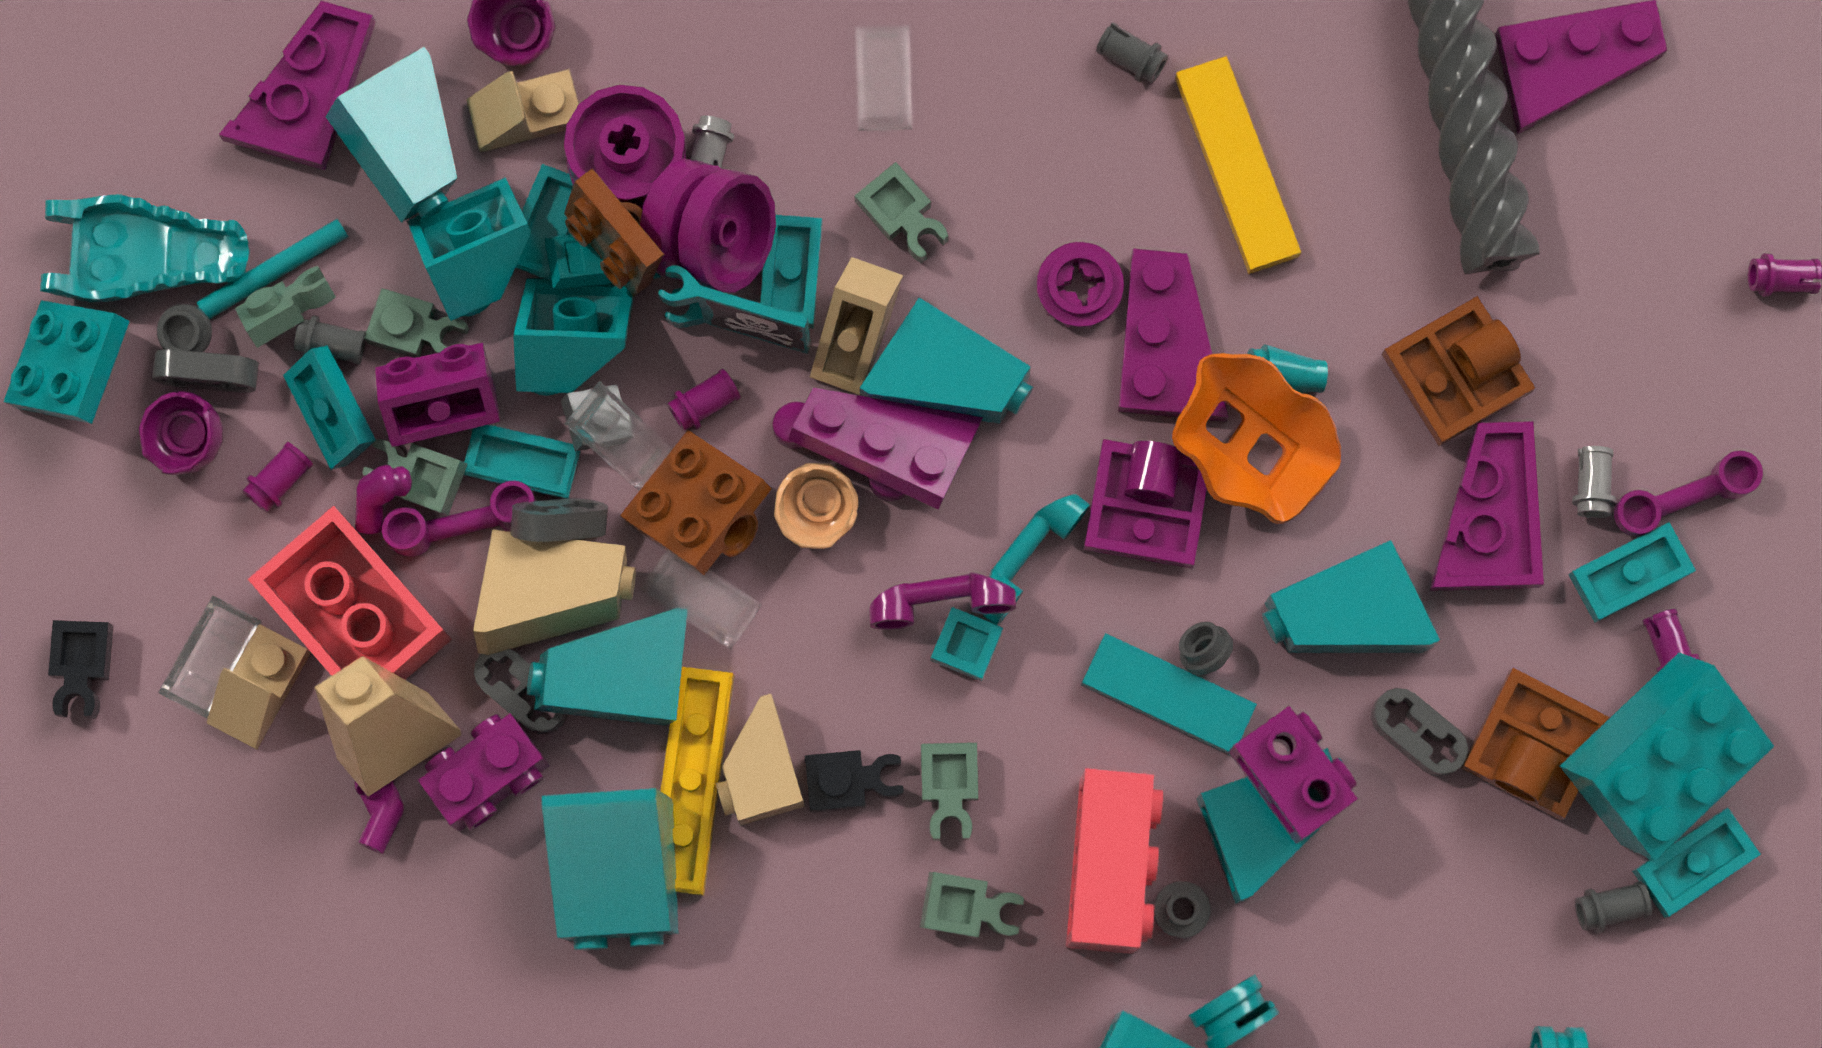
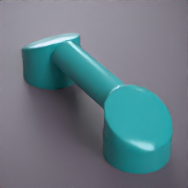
(1060, 517)

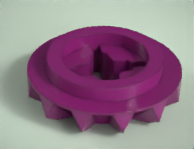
(1095, 266)

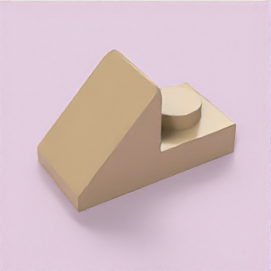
(523, 110)
(257, 686)

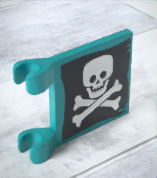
(734, 314)

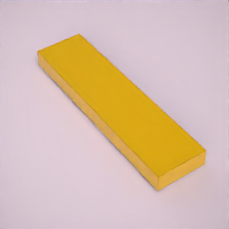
(1237, 165)
(694, 768)

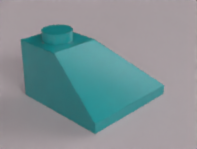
(472, 247)
(567, 334)

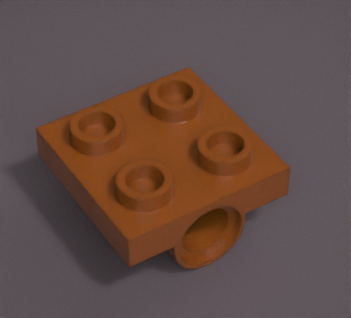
(613, 232)
(1459, 370)
(698, 504)
(1528, 739)

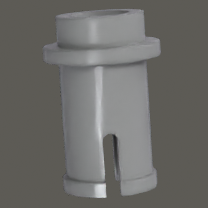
(711, 139)
(1594, 482)

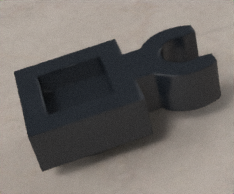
(79, 655)
(840, 780)

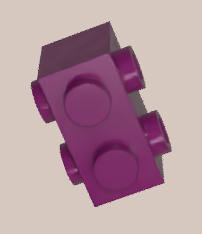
(436, 394)
(483, 772)
(1286, 778)

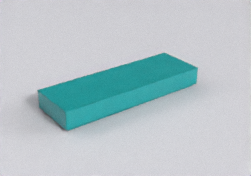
(1168, 694)

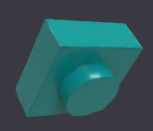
(966, 644)

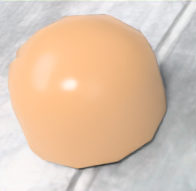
(816, 505)

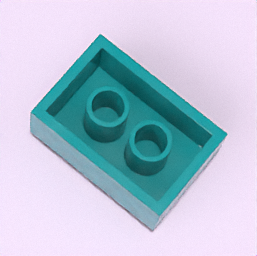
(1667, 755)

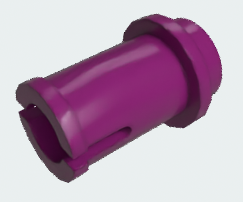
(1783, 275)
(703, 400)
(277, 477)
(1667, 636)

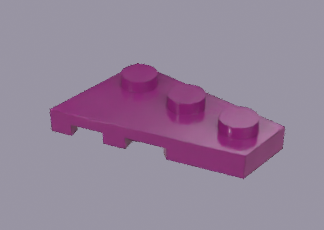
(1568, 56)
(292, 103)
(1162, 336)
(887, 441)
(1495, 515)

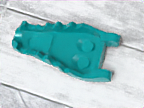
(137, 248)

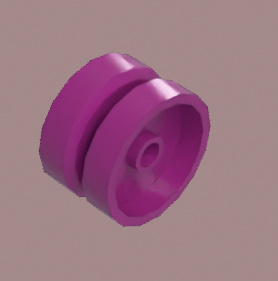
(629, 123)
(710, 223)

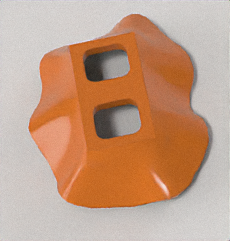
(1266, 407)

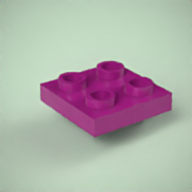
(1146, 503)

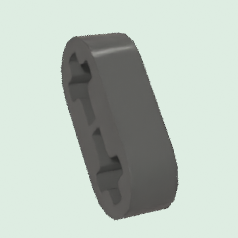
(205, 371)
(558, 520)
(510, 699)
(1428, 722)

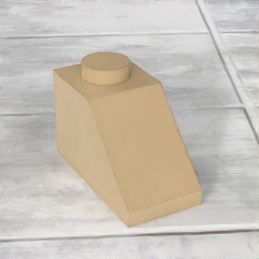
(855, 324)
(759, 769)

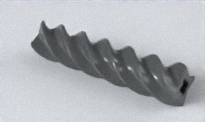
(1473, 144)

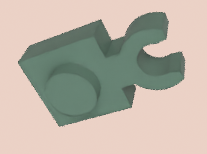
(898, 206)
(279, 308)
(407, 324)
(432, 474)
(949, 778)
(960, 905)

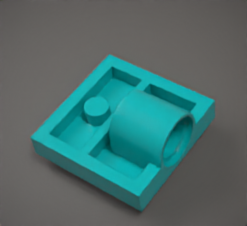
(66, 361)

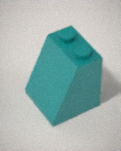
(612, 866)

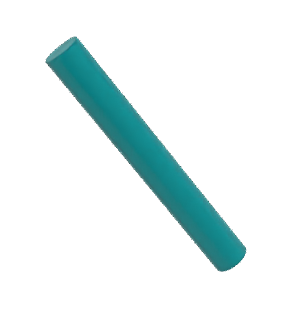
(273, 269)

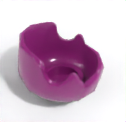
(511, 29)
(180, 433)

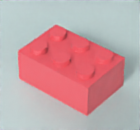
(347, 601)
(1113, 861)

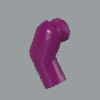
(375, 491)
(385, 813)

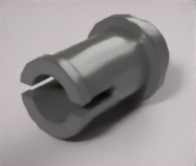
(1132, 53)
(342, 342)
(1612, 906)

